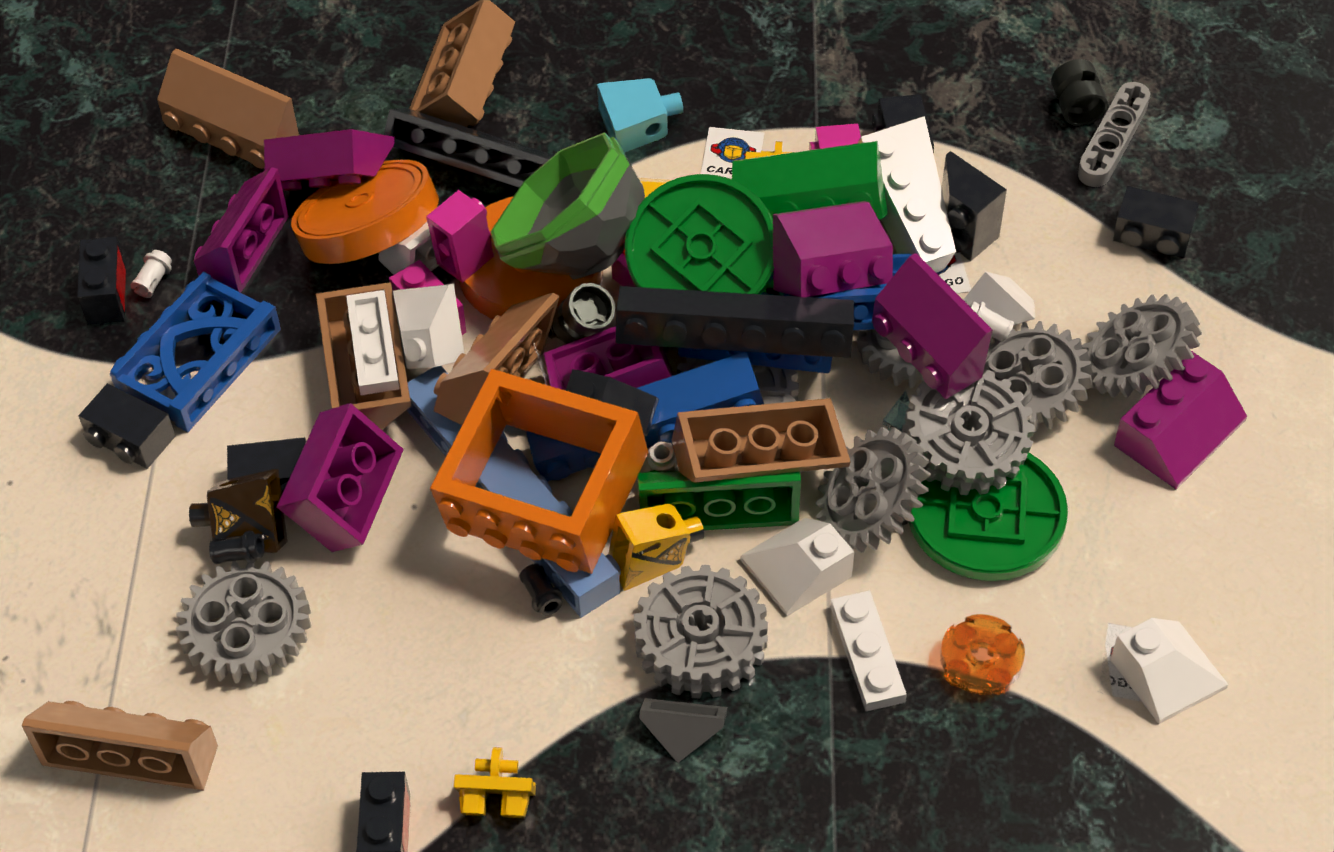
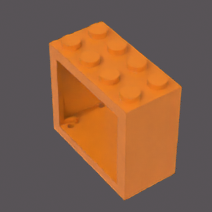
(556, 414)

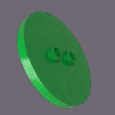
(701, 237)
(994, 532)

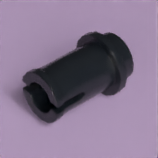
(245, 547)
(545, 597)

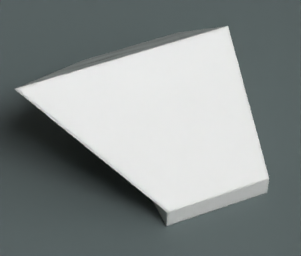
(1002, 297)

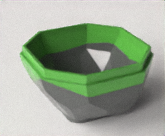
(571, 211)

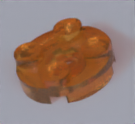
(979, 676)

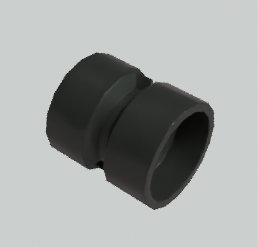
(1079, 92)
(583, 313)

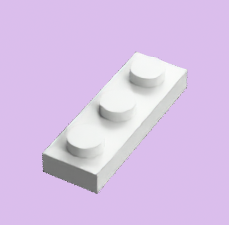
(372, 342)
(868, 651)

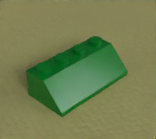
(816, 178)
(725, 502)

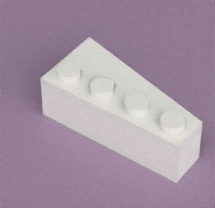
(913, 193)

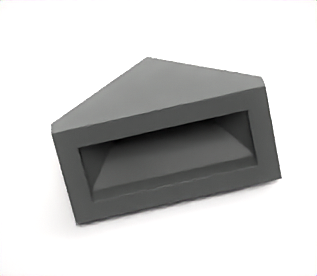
(681, 725)

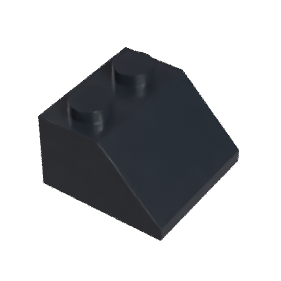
(972, 206)

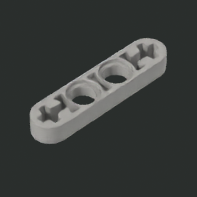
(1113, 133)

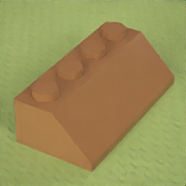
(464, 64)
(223, 108)
(504, 347)
(340, 358)
(758, 440)
(122, 744)

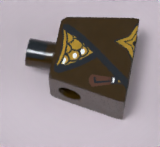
(244, 506)

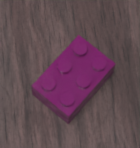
(340, 478)

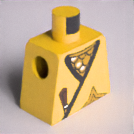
(651, 542)

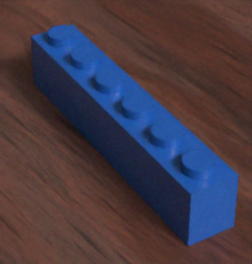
(711, 386)

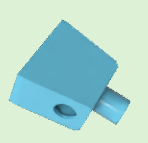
(636, 111)

